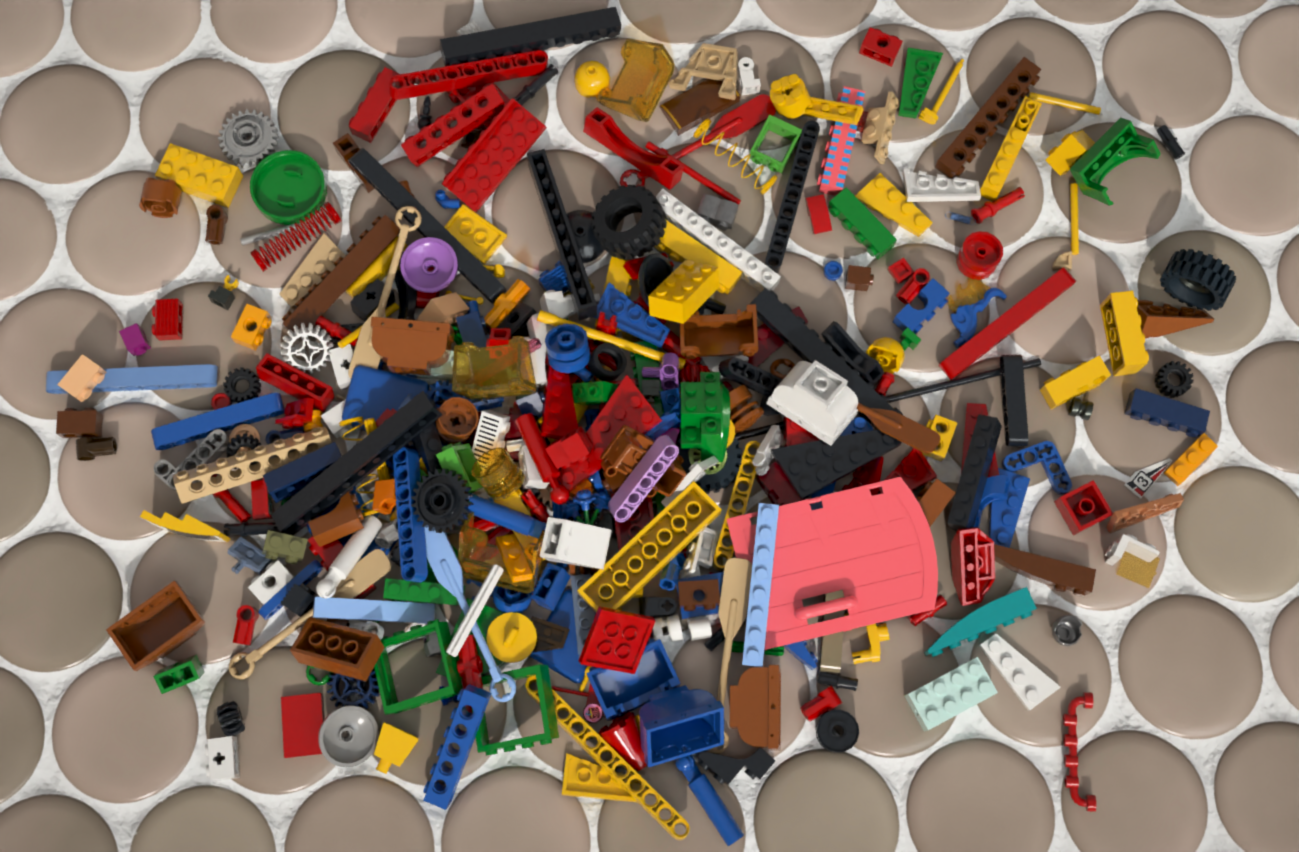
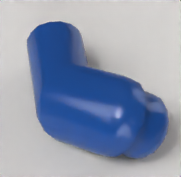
(445, 202)

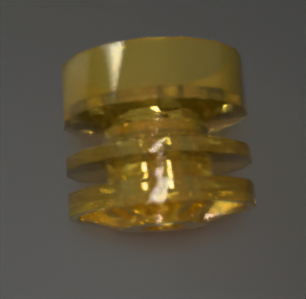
(498, 473)

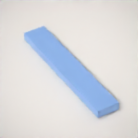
(373, 610)

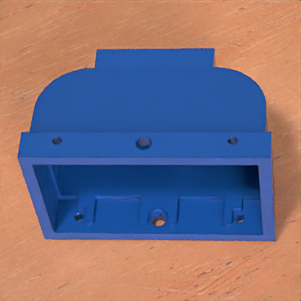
(680, 722)

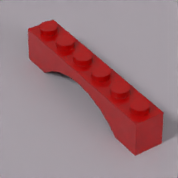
(660, 168)

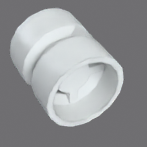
(673, 627)

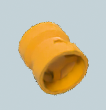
(316, 421)

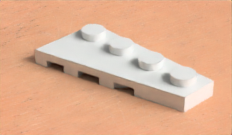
(928, 188)
(1021, 675)

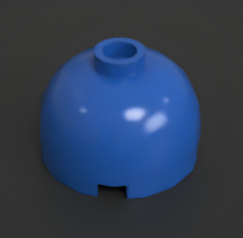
(510, 600)

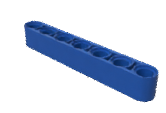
(223, 419)
(410, 532)

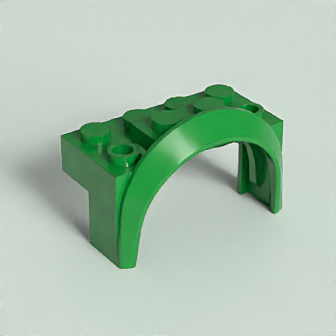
(1112, 149)

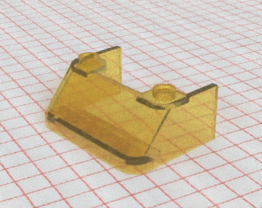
(479, 556)

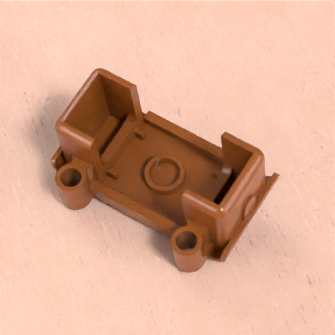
(627, 451)

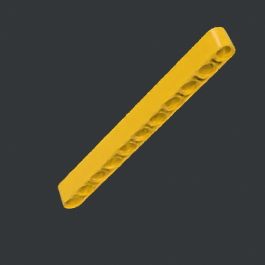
(616, 761)

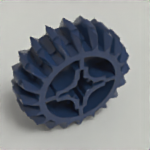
(347, 692)

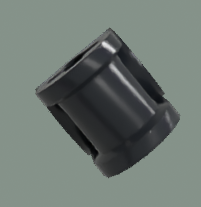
(653, 606)

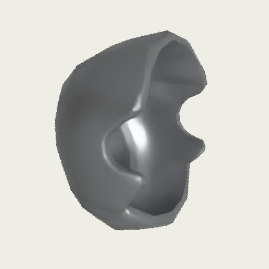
(1067, 630)

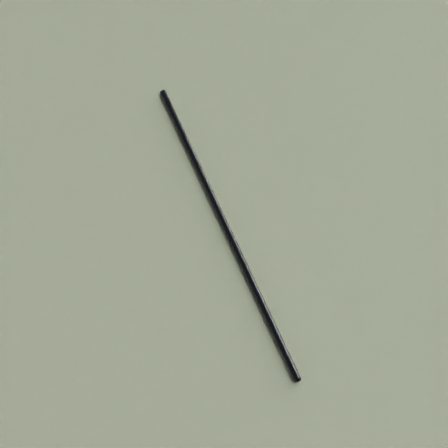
(906, 394)

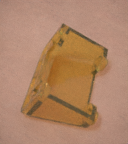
(640, 80)
(493, 370)

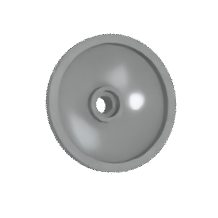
(360, 738)

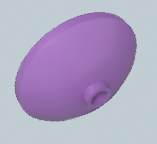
(425, 254)

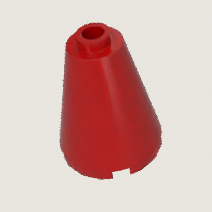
(625, 739)

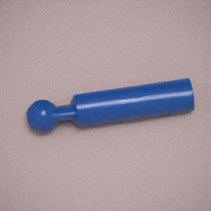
(506, 517)
(709, 800)

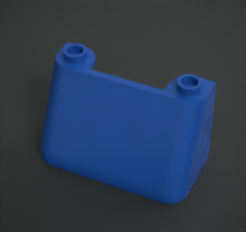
(625, 692)

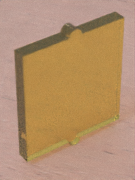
(1137, 569)

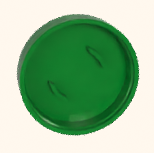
(288, 187)

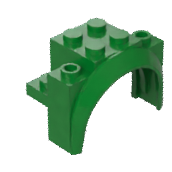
(705, 415)

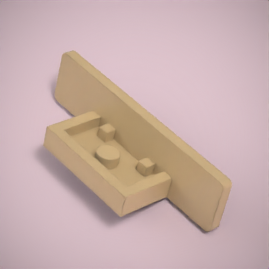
(879, 127)

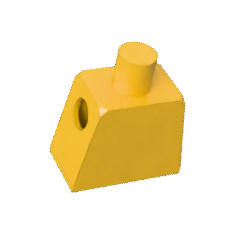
(393, 746)

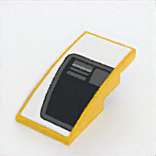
(188, 527)

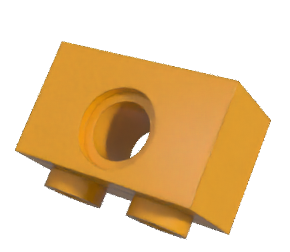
(251, 316)

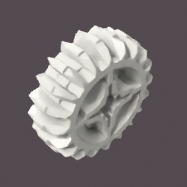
(299, 349)

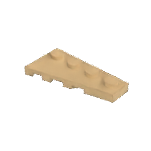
(316, 263)

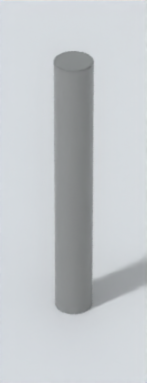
(265, 235)

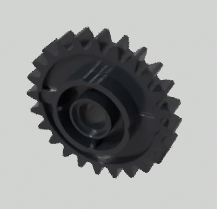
(455, 504)

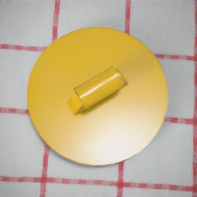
(511, 637)

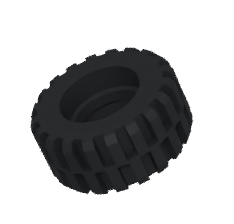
(617, 206)

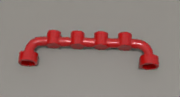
(1071, 740)

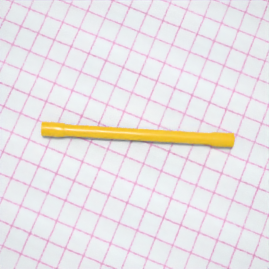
(554, 320)

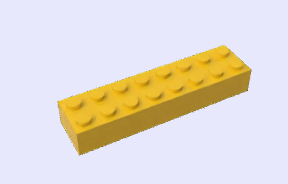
(650, 550)

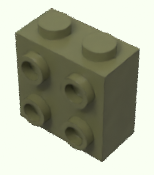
(284, 546)

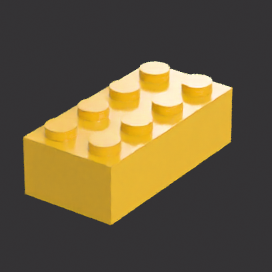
(200, 175)
(684, 291)
(1123, 333)

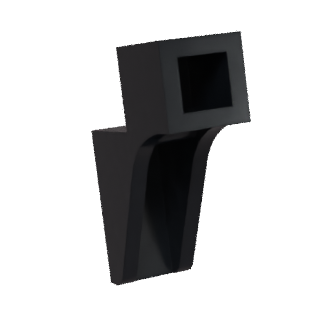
(854, 355)
(727, 767)

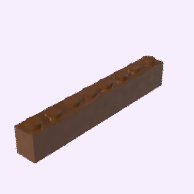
(343, 275)

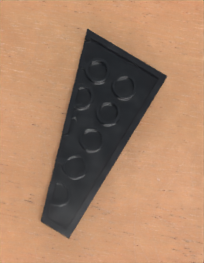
(818, 464)

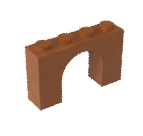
(339, 522)

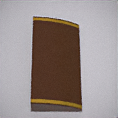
(696, 105)

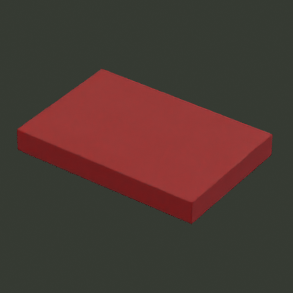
(301, 724)

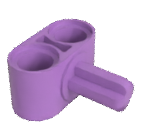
(667, 372)

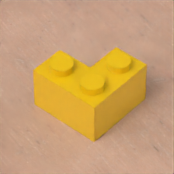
(1069, 152)

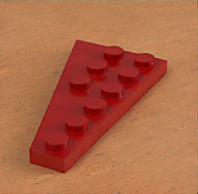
(624, 407)

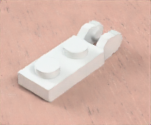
(763, 457)

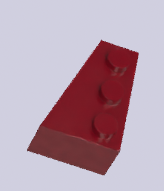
(777, 486)

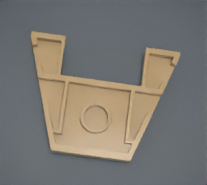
(711, 63)

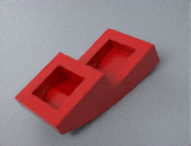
(818, 214)

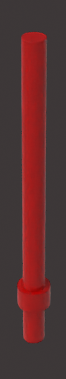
(694, 174)

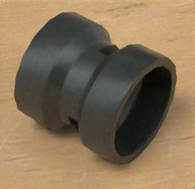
(1080, 408)

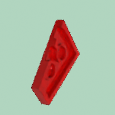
(913, 470)

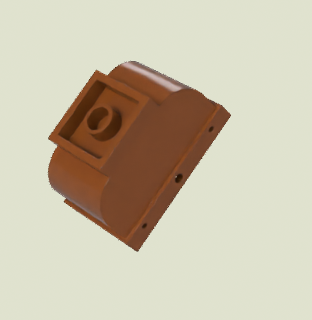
(413, 348)
(156, 627)
(753, 707)

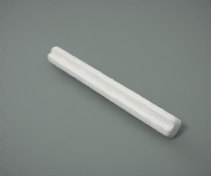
(474, 610)

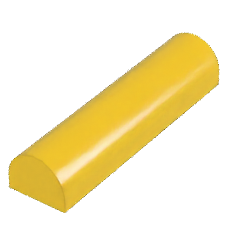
(376, 270)

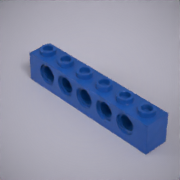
(442, 795)

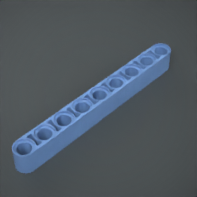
(145, 378)

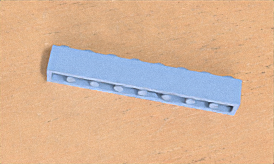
(760, 585)

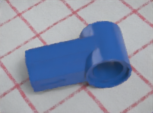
(671, 572)

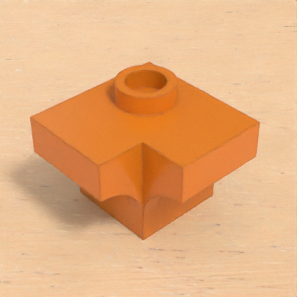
(384, 496)

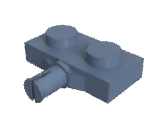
(248, 556)

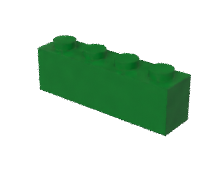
(861, 223)
(418, 592)

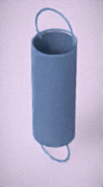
(961, 218)

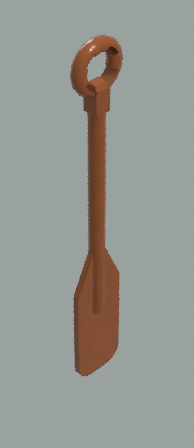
(888, 421)

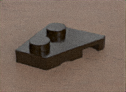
(549, 635)

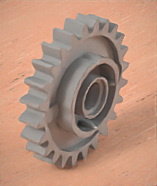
(239, 128)

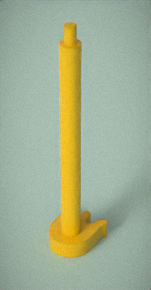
(931, 116)

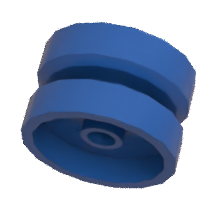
(567, 348)

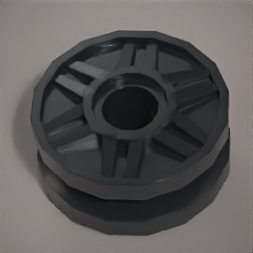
(849, 727)

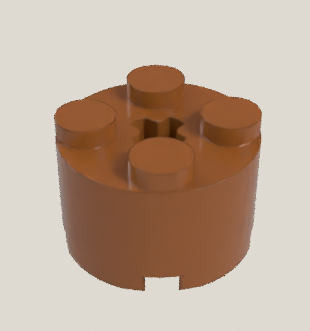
(160, 197)

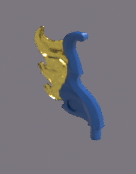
(968, 303)

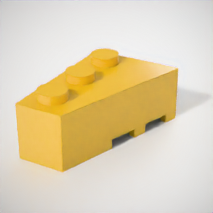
(1075, 382)

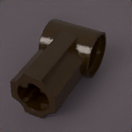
(90, 448)

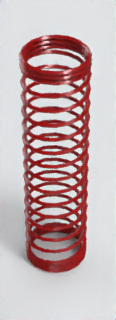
(333, 215)

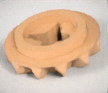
(244, 429)

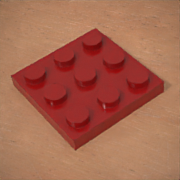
(616, 640)

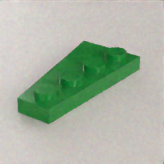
(917, 77)

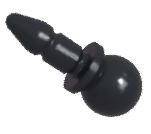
(425, 118)

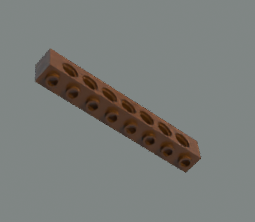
(1025, 71)

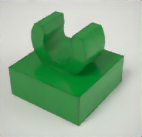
(909, 339)

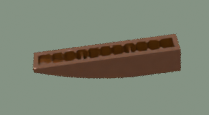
(1048, 571)

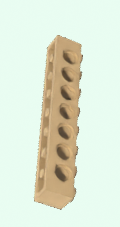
(246, 473)

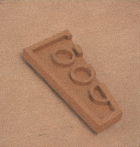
(1135, 514)

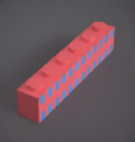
(840, 147)

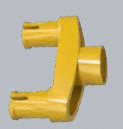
(876, 634)

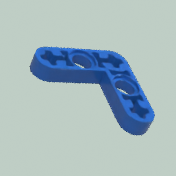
(1045, 459)

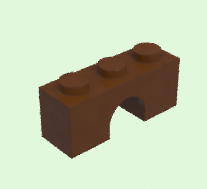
(346, 149)

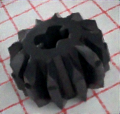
(230, 718)

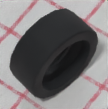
(613, 351)

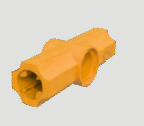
(506, 303)

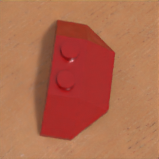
(972, 565)

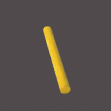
(1065, 103)
(1074, 218)
(355, 334)

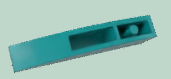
(985, 619)

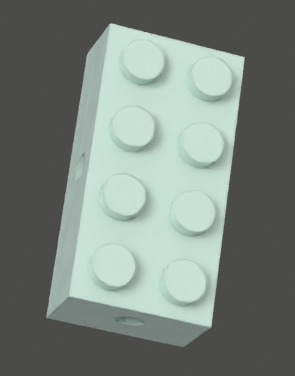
(950, 694)

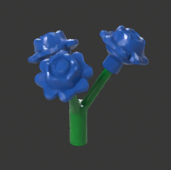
(584, 498)

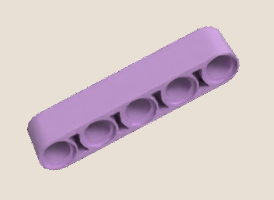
(643, 478)

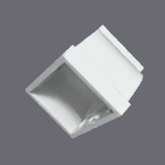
(816, 400)

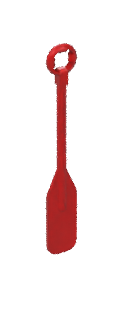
(731, 124)

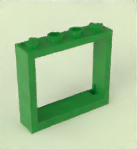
(385, 678)
(547, 711)

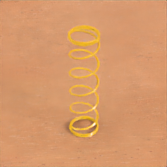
(705, 125)
(348, 422)

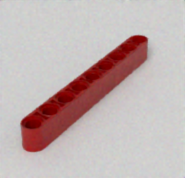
(456, 76)
(1007, 323)

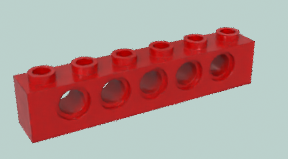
(452, 134)

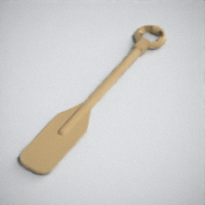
(364, 352)
(361, 577)
(732, 615)

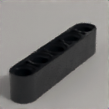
(1014, 400)

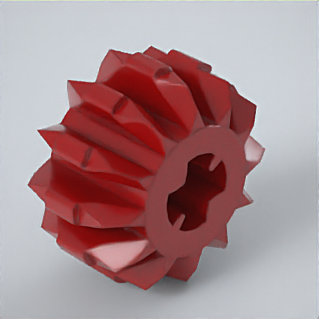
(692, 373)

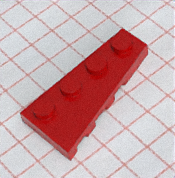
(558, 409)
(972, 412)

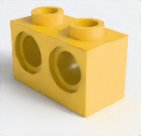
(946, 437)

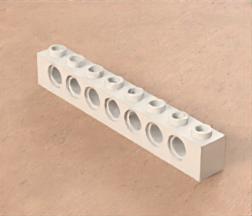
(688, 221)

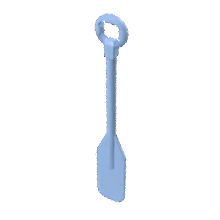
(450, 576)

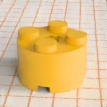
(790, 96)

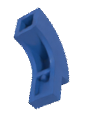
(995, 489)

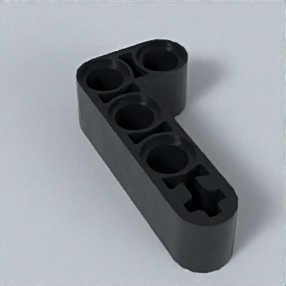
(752, 380)

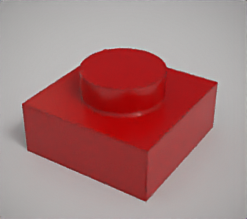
(900, 270)

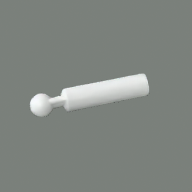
(349, 556)

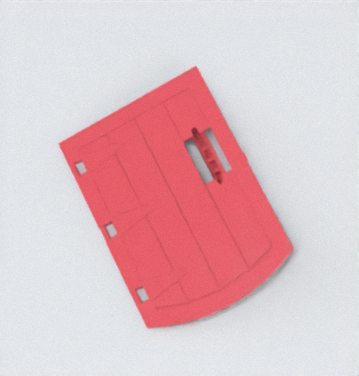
(856, 543)

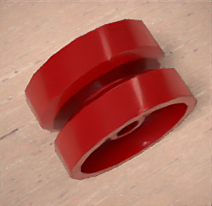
(979, 255)

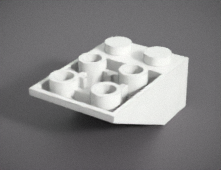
(575, 543)

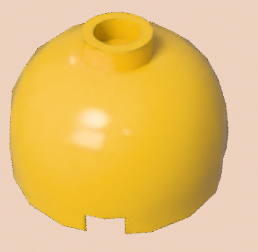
(591, 78)
(888, 354)

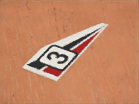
(1143, 479)

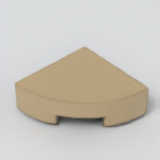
(1063, 260)

